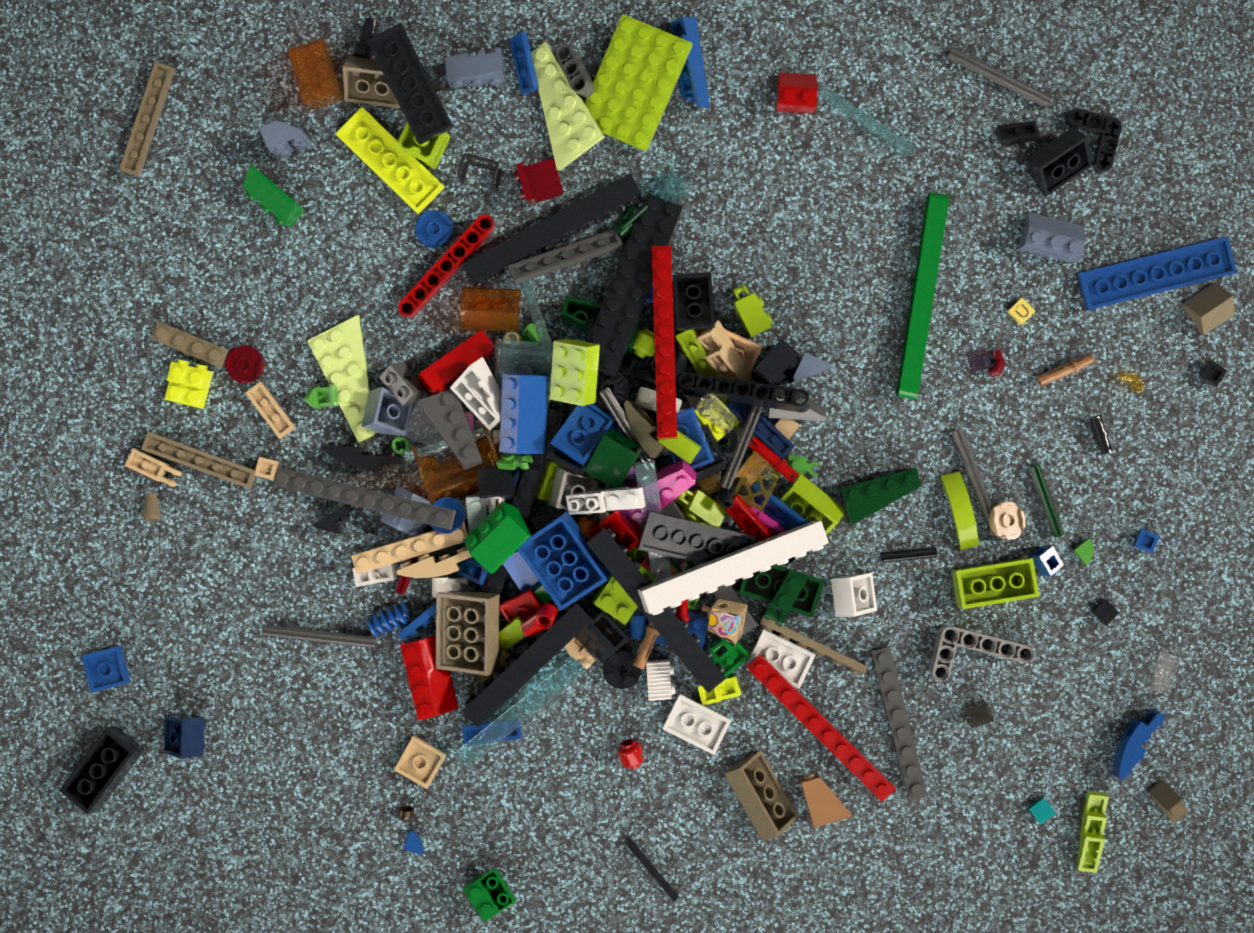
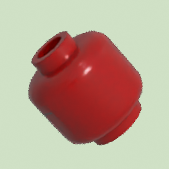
(630, 753)

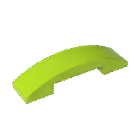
(961, 510)

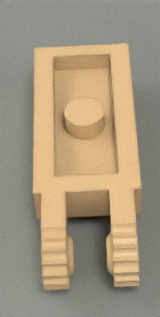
(151, 467)

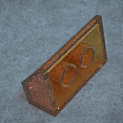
(490, 309)

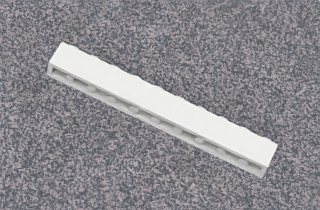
(732, 567)

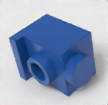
(1046, 560)

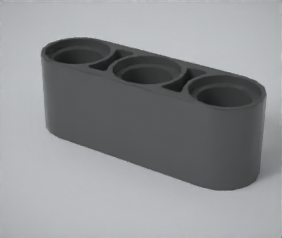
(569, 65)

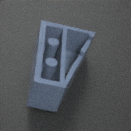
(475, 69)

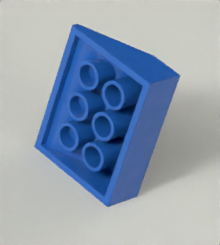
(563, 561)

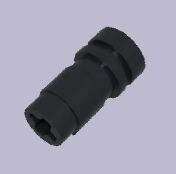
(369, 29)

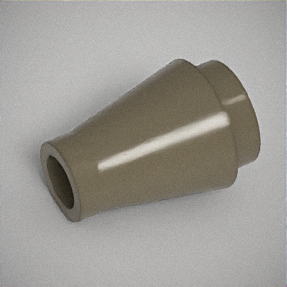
(151, 509)

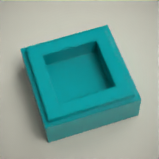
(1041, 810)

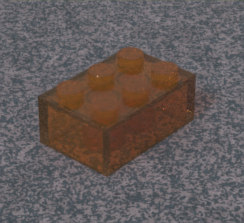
(316, 74)

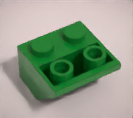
(489, 893)

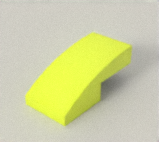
(727, 689)

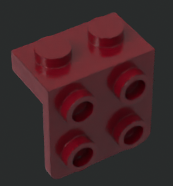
(538, 181)

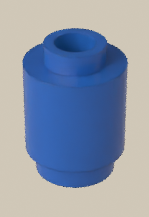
(637, 625)

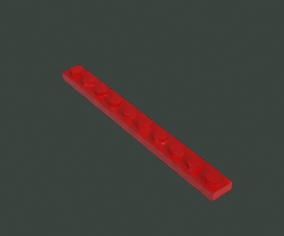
(664, 342)
(820, 727)

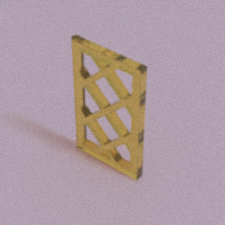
(743, 481)

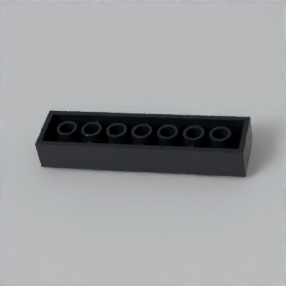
(527, 664)

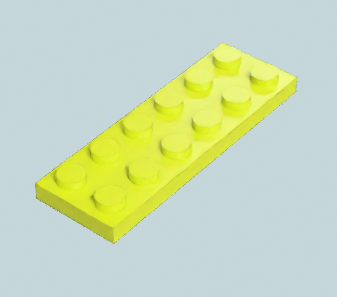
(396, 168)

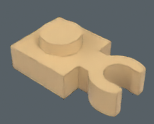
(578, 651)

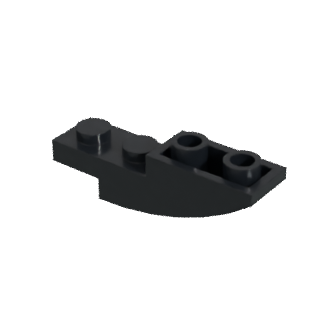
(354, 456)

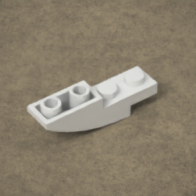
(605, 500)

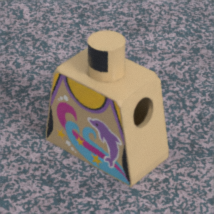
(726, 619)

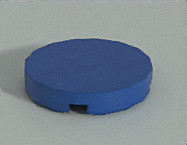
(434, 229)

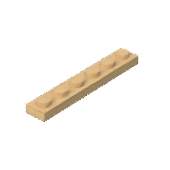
(406, 549)

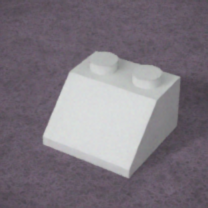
(853, 595)

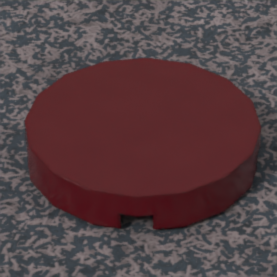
(245, 364)

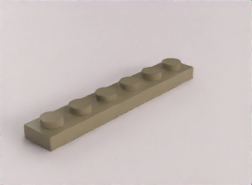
(147, 119)
(199, 460)
(819, 649)

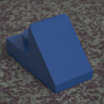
(473, 571)

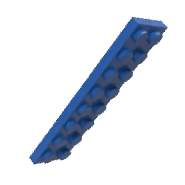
(1157, 273)

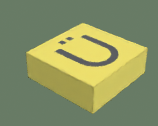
(1020, 311)

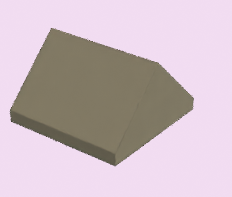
(1210, 308)

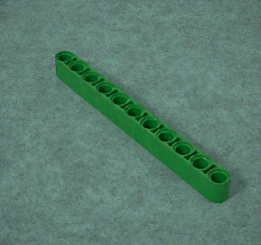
(922, 296)

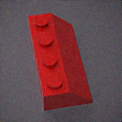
(430, 687)

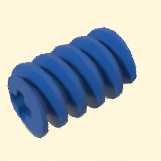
(389, 619)

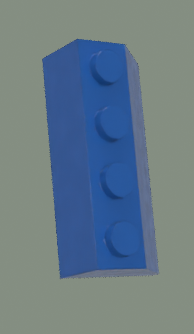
(523, 413)

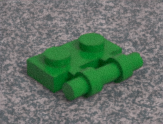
(731, 658)

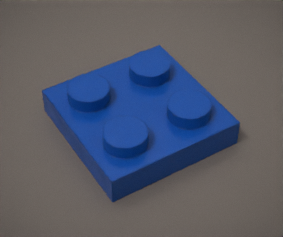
(106, 669)

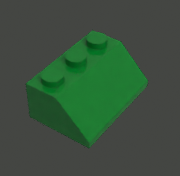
(271, 198)
(497, 537)

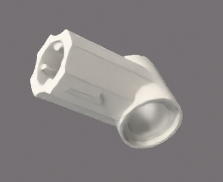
(447, 584)

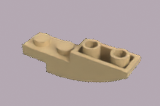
(429, 567)

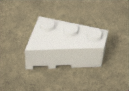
(480, 393)

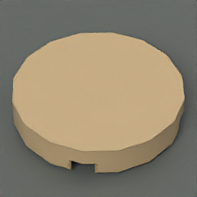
(1007, 520)

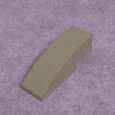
(643, 429)

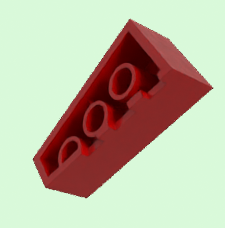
(453, 364)

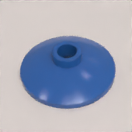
(453, 504)

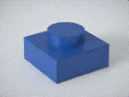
(1145, 541)

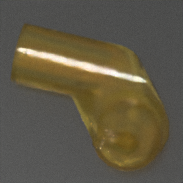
(1134, 381)

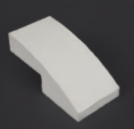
(376, 575)

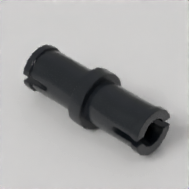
(1101, 434)

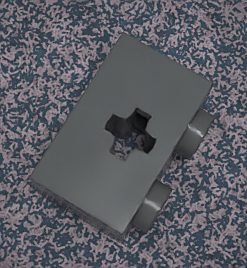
(403, 383)

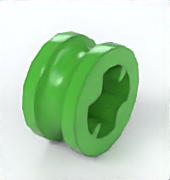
(400, 439)

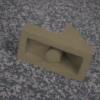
(1168, 801)

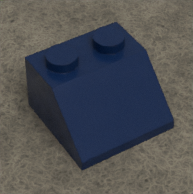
(184, 735)

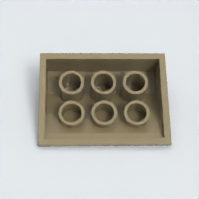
(467, 632)

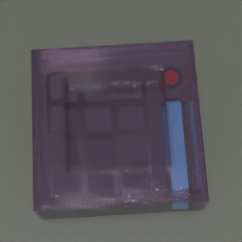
(978, 360)

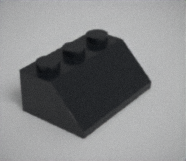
(1059, 161)

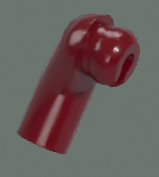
(999, 364)

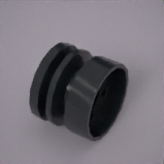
(620, 389)

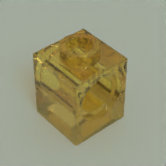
(709, 484)

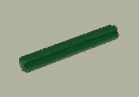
(1046, 500)

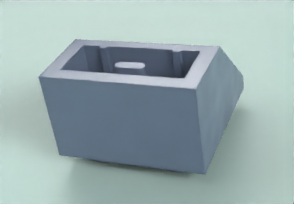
(284, 139)

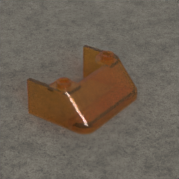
(449, 477)

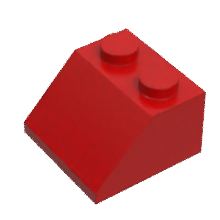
(796, 93)

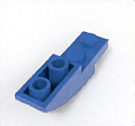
(1129, 748)

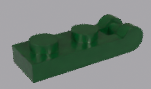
(785, 597)

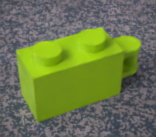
(751, 312)
(700, 508)

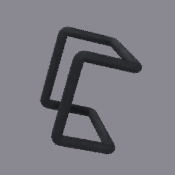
(496, 169)

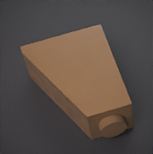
(821, 802)

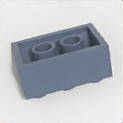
(1052, 238)

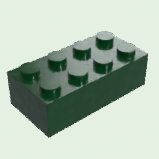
(765, 585)

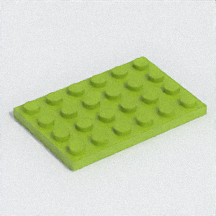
(636, 81)

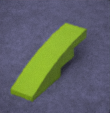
(1091, 832)

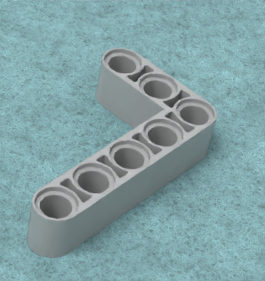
(975, 643)

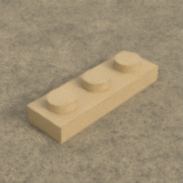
(270, 410)

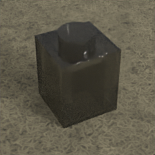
(977, 714)

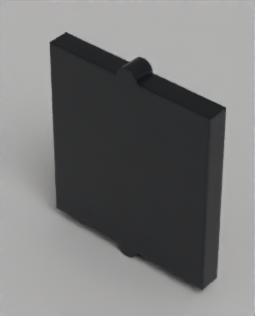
(494, 482)

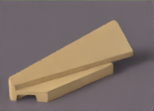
(724, 355)

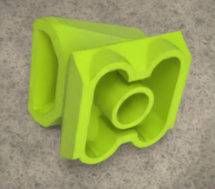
(428, 152)

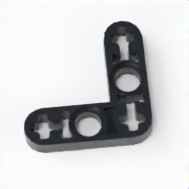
(1103, 130)

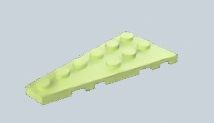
(567, 117)
(345, 366)

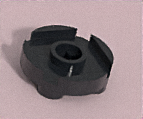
(613, 677)

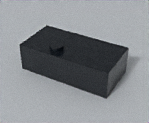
(101, 770)

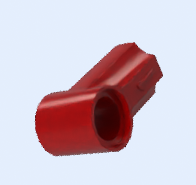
(540, 620)

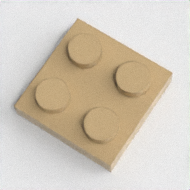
(420, 762)

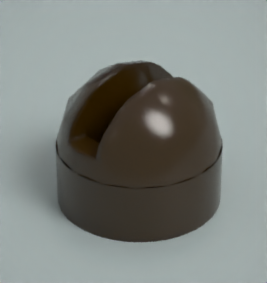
(406, 813)

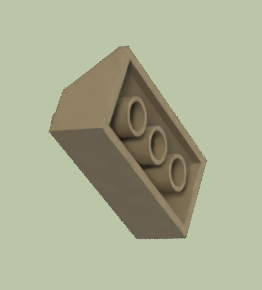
(366, 83)
(761, 795)

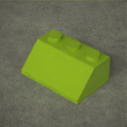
(812, 503)

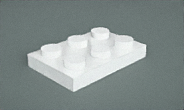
(785, 656)
(696, 724)

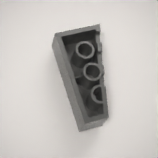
(451, 423)

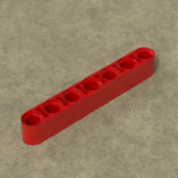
(444, 276)

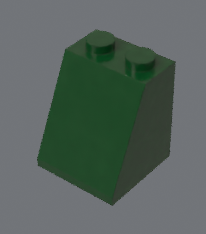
(613, 459)

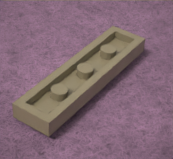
(190, 344)

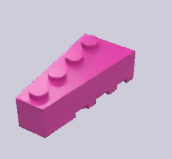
(671, 483)

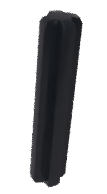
(912, 554)

